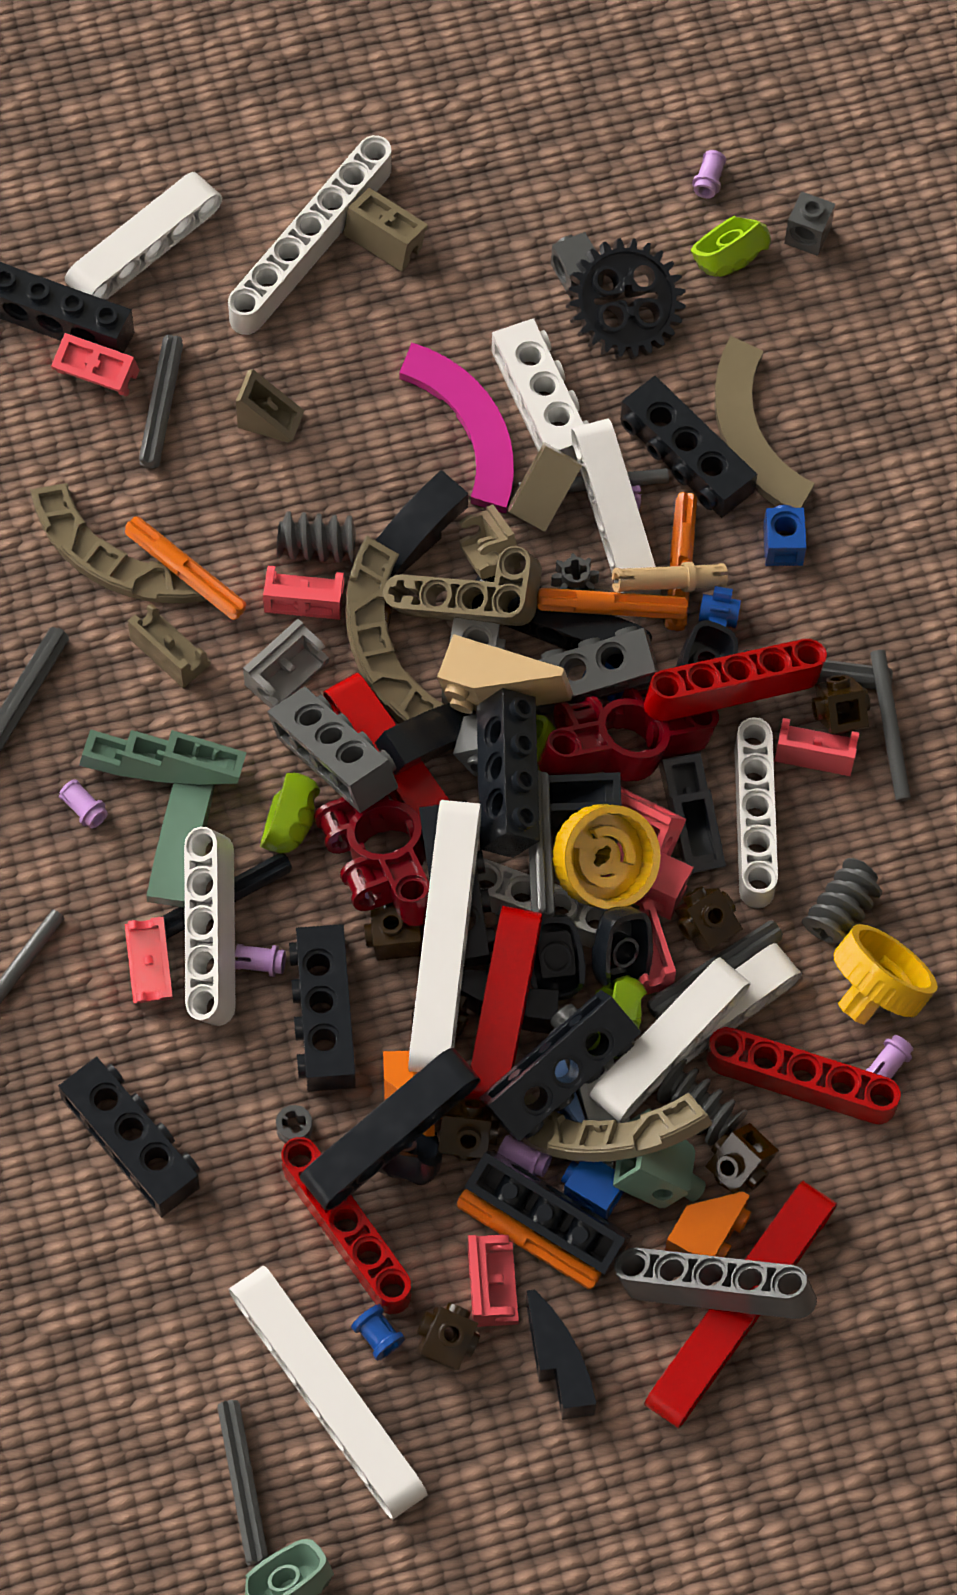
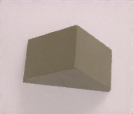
(266, 409)

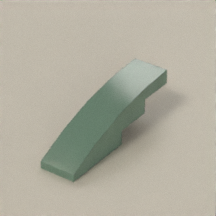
(176, 760)
(186, 810)

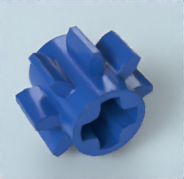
(720, 607)

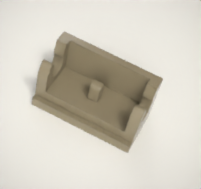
(384, 229)
(544, 487)
(488, 543)
(167, 647)

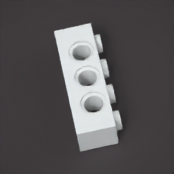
(523, 344)

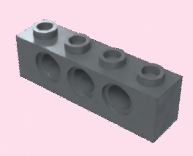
(635, 671)
(334, 748)

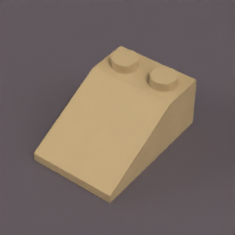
(478, 670)

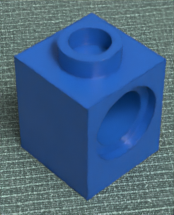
(784, 549)
(592, 1186)

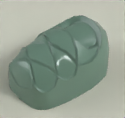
(291, 1571)

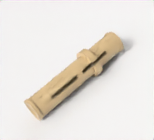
(682, 577)

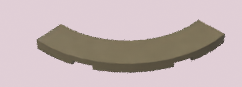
(741, 431)
(101, 560)
(371, 638)
(613, 1141)

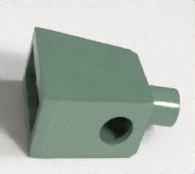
(661, 1175)

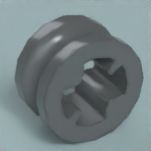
(301, 1115)

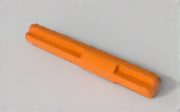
(682, 546)
(185, 568)
(612, 603)
(528, 1239)

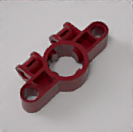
(585, 746)
(385, 877)

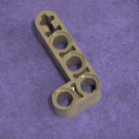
(462, 592)

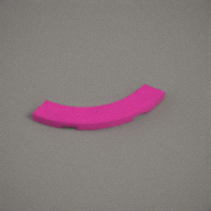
(476, 414)

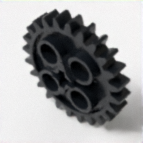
(620, 267)

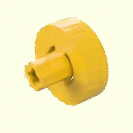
(583, 859)
(881, 975)

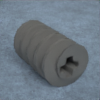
(316, 537)
(843, 901)
(679, 1083)

